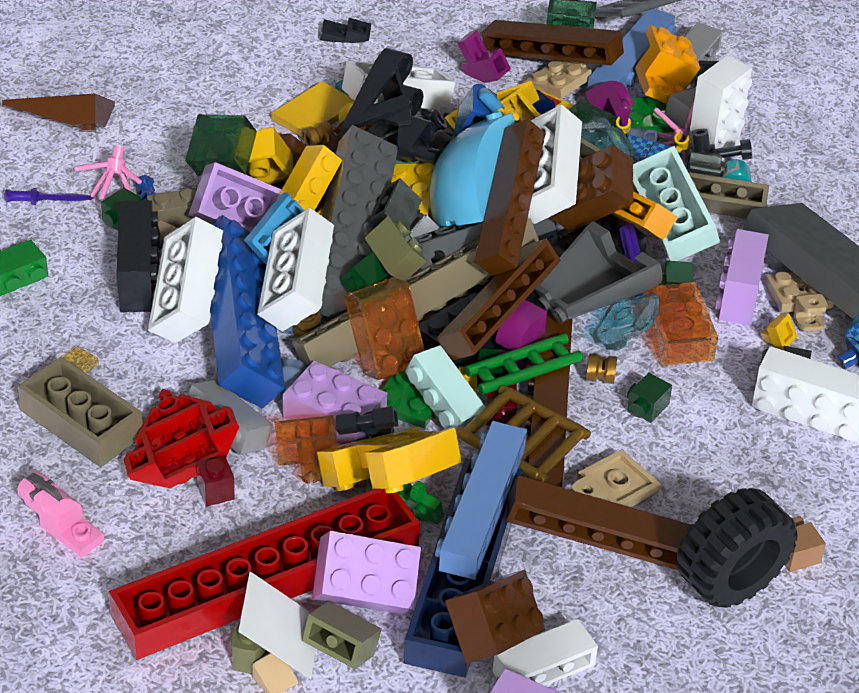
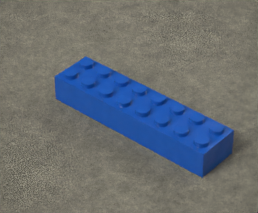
(243, 341)

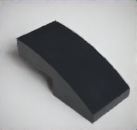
(354, 32)

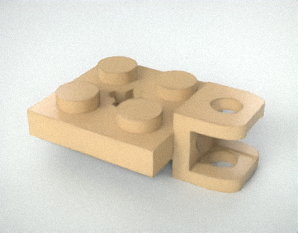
(560, 78)
(797, 296)
(619, 467)

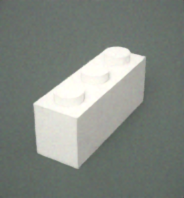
(550, 654)

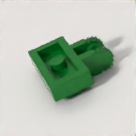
(421, 503)

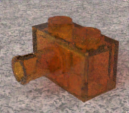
(301, 439)

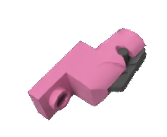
(59, 514)

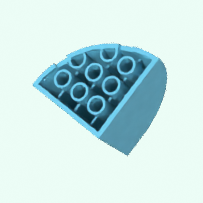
(466, 172)

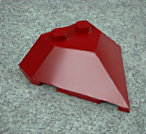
(177, 437)

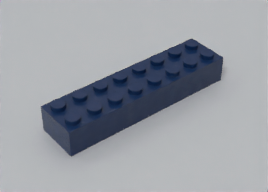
(431, 634)

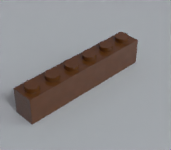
(554, 42)
(510, 198)
(498, 301)
(595, 521)

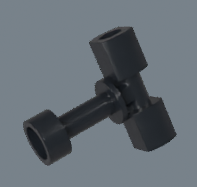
(701, 143)
(373, 423)

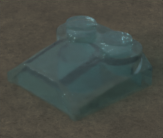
(602, 134)
(626, 320)

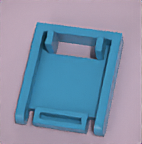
(279, 213)

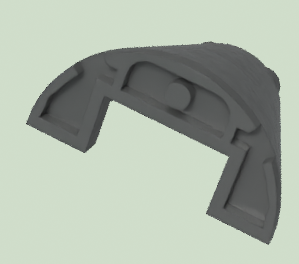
(595, 276)

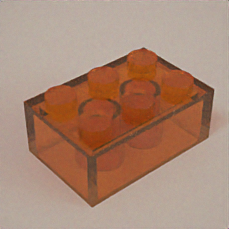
(683, 326)
(384, 327)

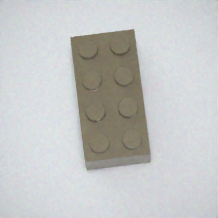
(80, 411)

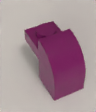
(479, 62)
(612, 98)
(522, 329)

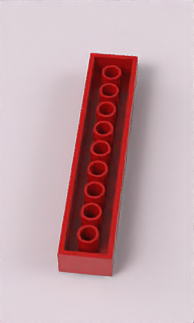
(212, 587)

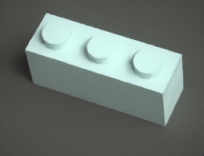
(444, 388)

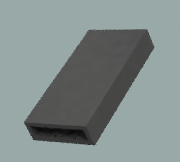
(811, 251)

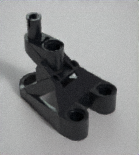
(397, 112)

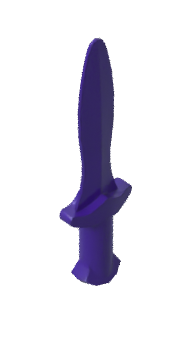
(35, 196)

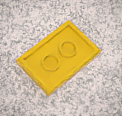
(311, 107)

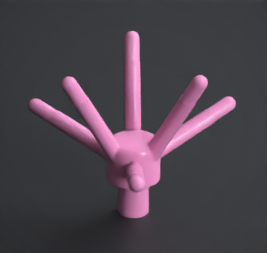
(685, 132)
(112, 165)

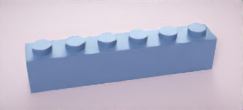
(634, 45)
(482, 500)

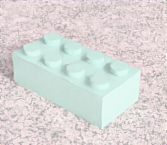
(668, 183)

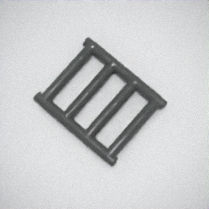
(630, 7)

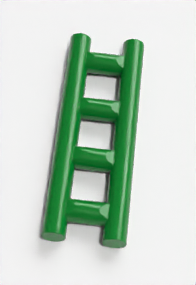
(516, 375)

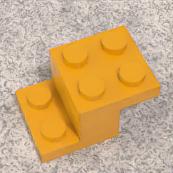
(666, 65)

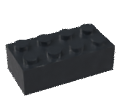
(137, 255)

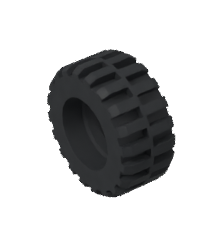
(736, 547)

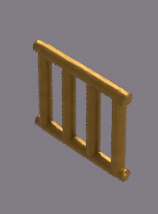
(529, 407)

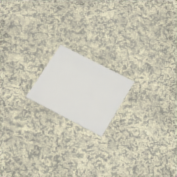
(276, 624)

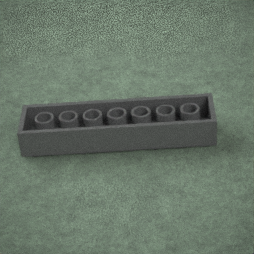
(349, 204)

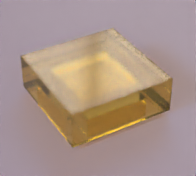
(82, 359)

